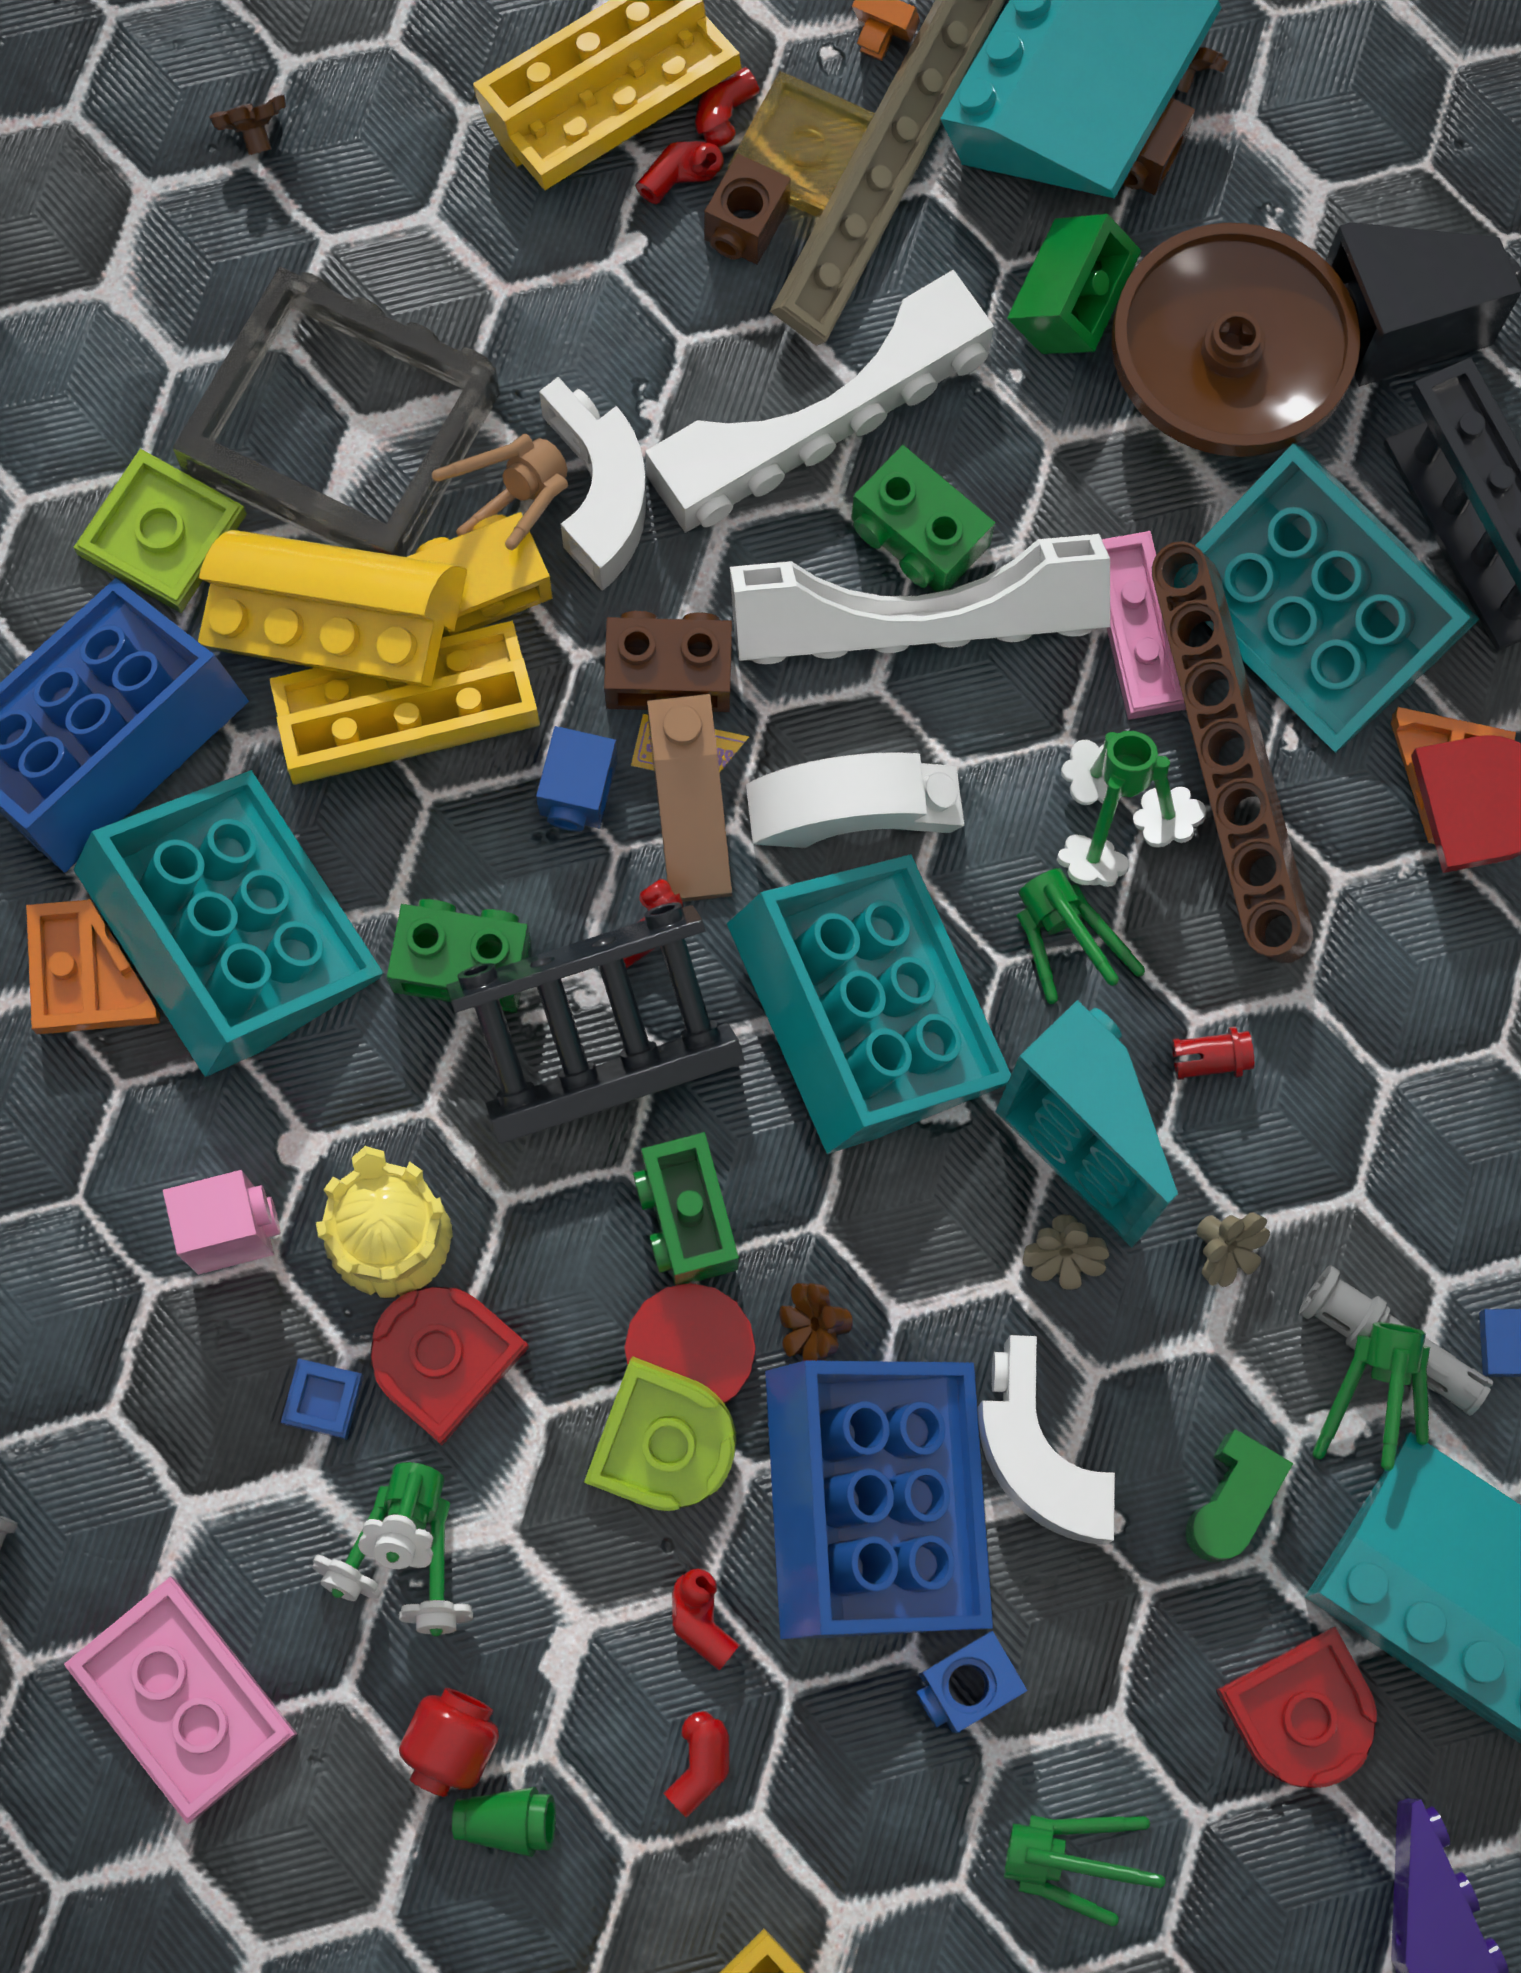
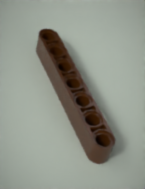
(1215, 726)

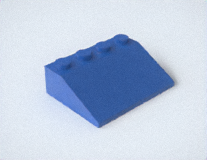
(104, 719)
(877, 1498)

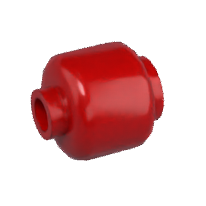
(449, 1742)

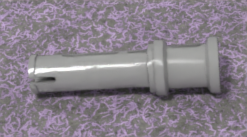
(1353, 1315)

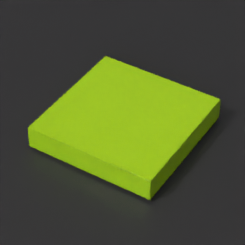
(158, 529)

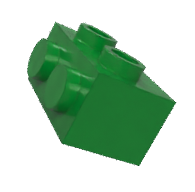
(1074, 284)
(921, 521)
(439, 943)
(689, 1209)

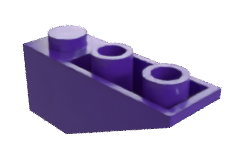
(1433, 1904)

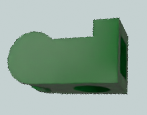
(1240, 1500)

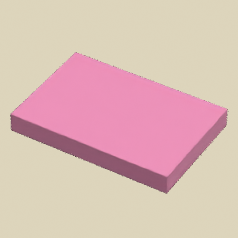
(180, 1699)

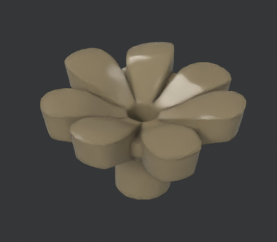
(1231, 1246)
(1066, 1252)

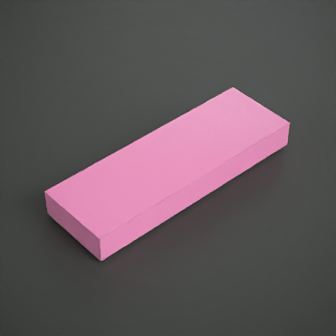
(1138, 630)

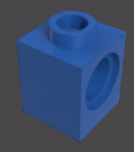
(576, 779)
(999, 1678)

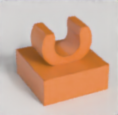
(883, 21)

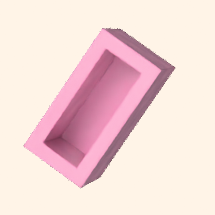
(221, 1221)

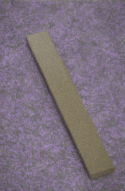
(883, 166)

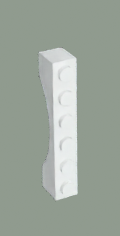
(718, 464)
(1046, 589)

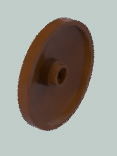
(1235, 339)

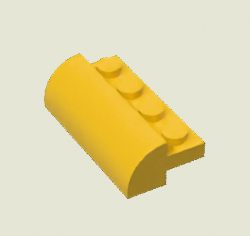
(602, 82)
(328, 606)
(355, 721)

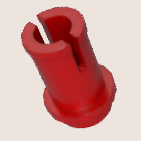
(1217, 1054)

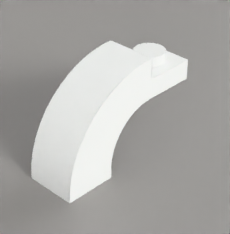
(612, 517)
(853, 795)
(1025, 1465)

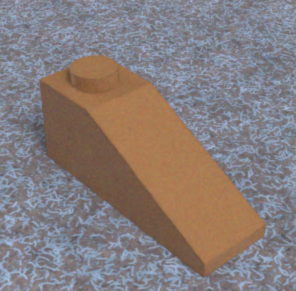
(689, 797)

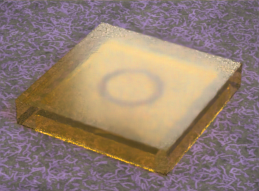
(805, 138)

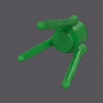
(1058, 906)
(1396, 1358)
(1038, 1856)

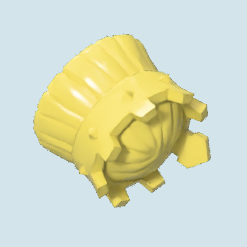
(384, 1227)

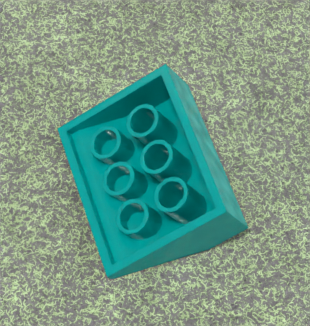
(1074, 87)
(1327, 598)
(225, 919)
(867, 1000)
(1089, 1120)
(1436, 1580)

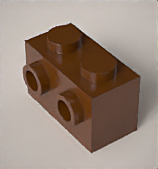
(667, 659)

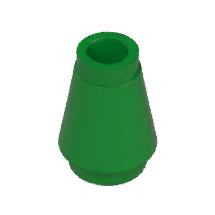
(507, 1821)

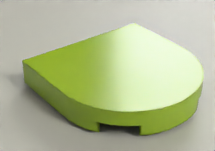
(663, 1440)

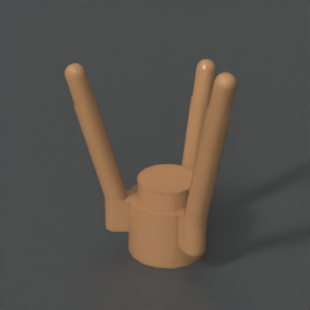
(532, 472)

